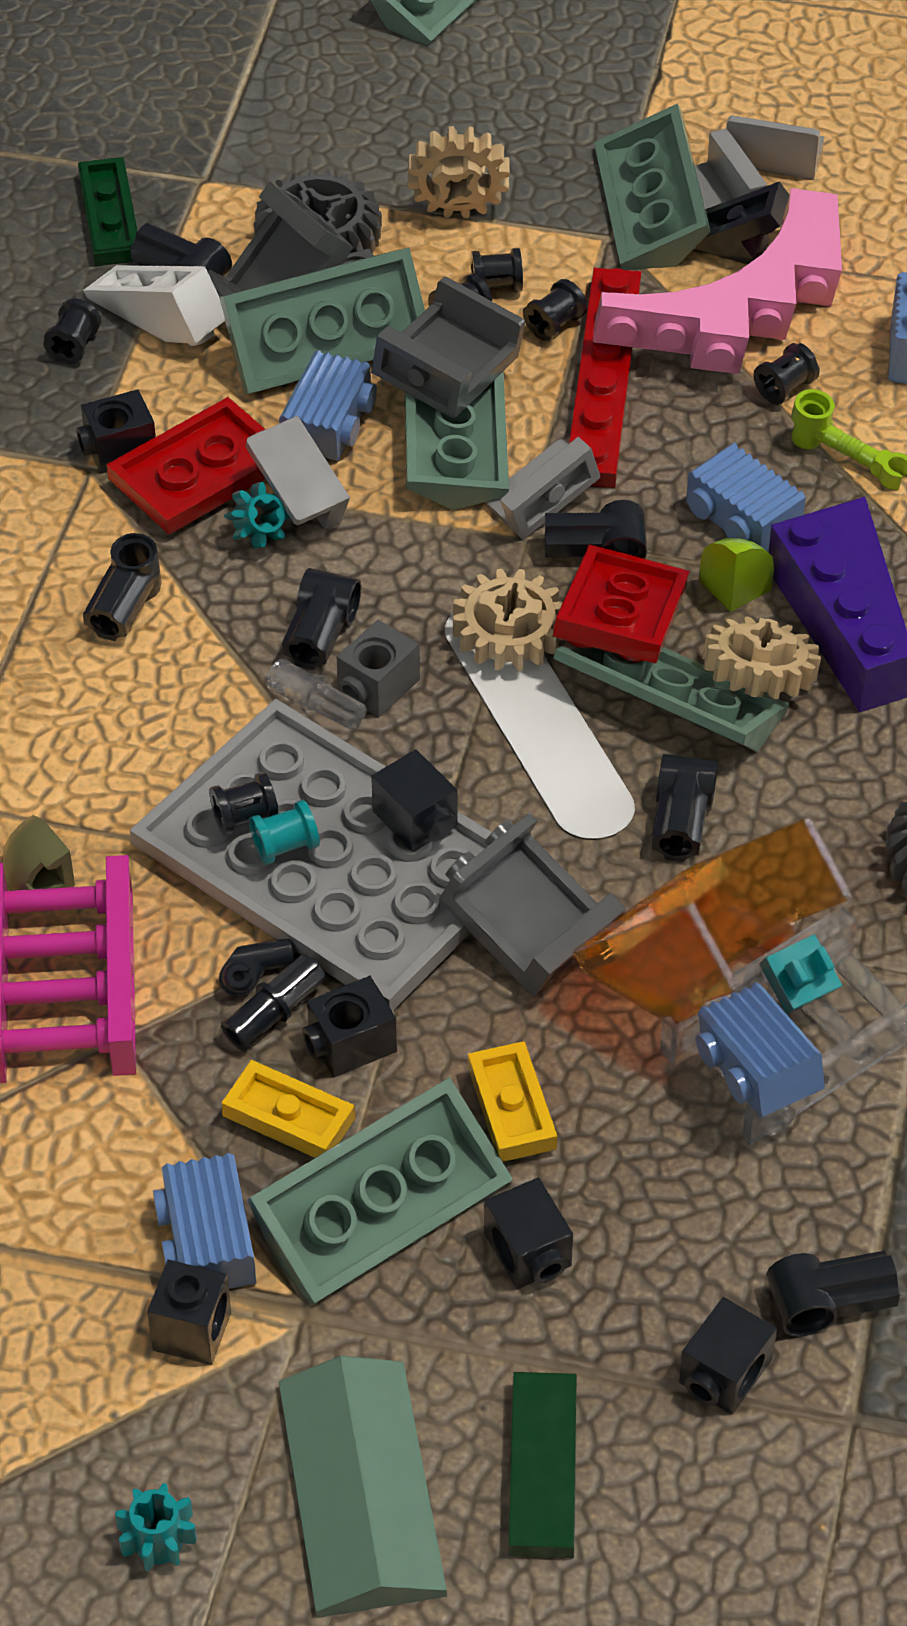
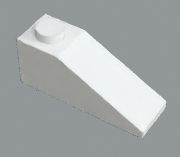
(163, 300)

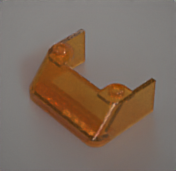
(679, 939)

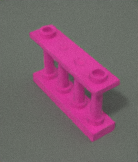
(110, 987)

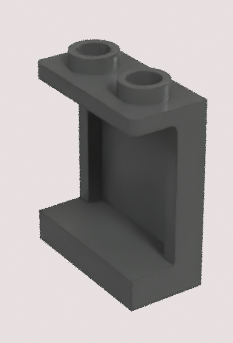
(285, 246)
(450, 349)
(524, 905)

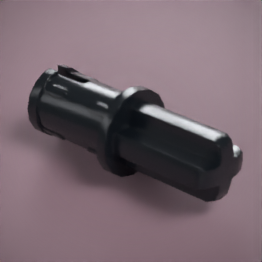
(273, 1002)

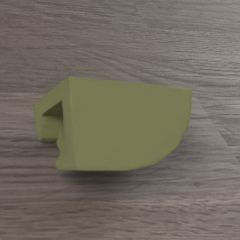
(36, 858)

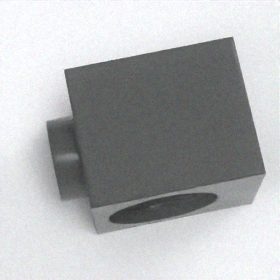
(378, 667)

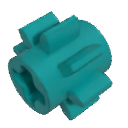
(245, 513)
(152, 1542)

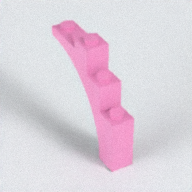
(758, 300)

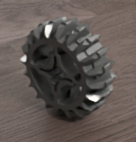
(339, 203)

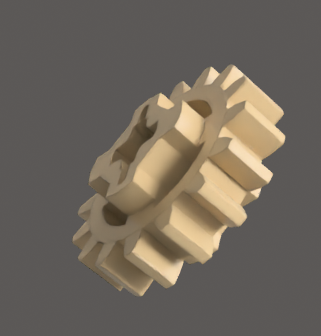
(458, 172)
(507, 619)
(761, 657)

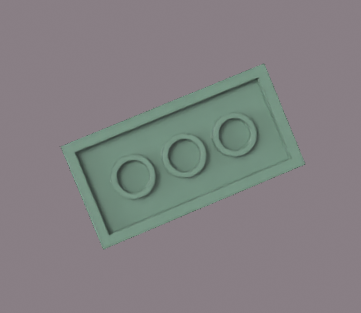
(327, 310)

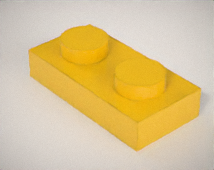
(512, 1101)
(287, 1110)

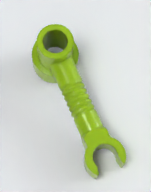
(814, 424)

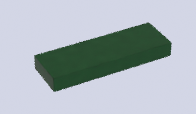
(108, 210)
(543, 1465)

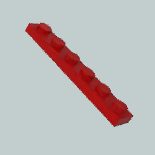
(603, 381)

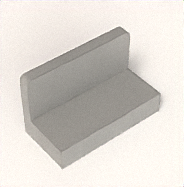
(778, 146)
(727, 171)
(298, 473)
(546, 485)

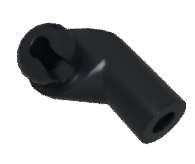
(250, 963)

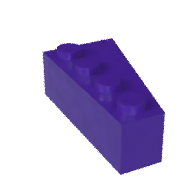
(845, 598)

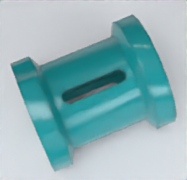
(284, 832)

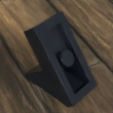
(743, 224)

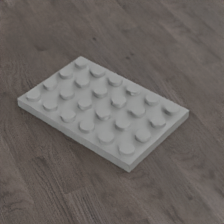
(353, 902)

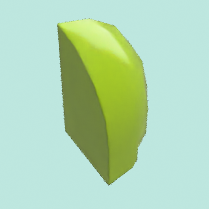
(736, 571)

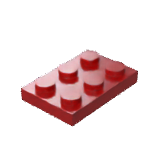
(190, 466)
(621, 604)

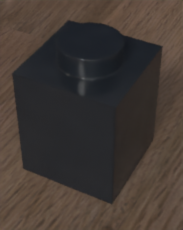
(415, 800)

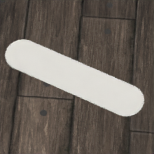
(552, 744)

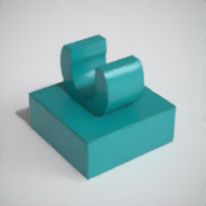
(801, 974)

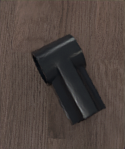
(161, 248)
(617, 528)
(125, 586)
(323, 607)
(683, 797)
(816, 1292)

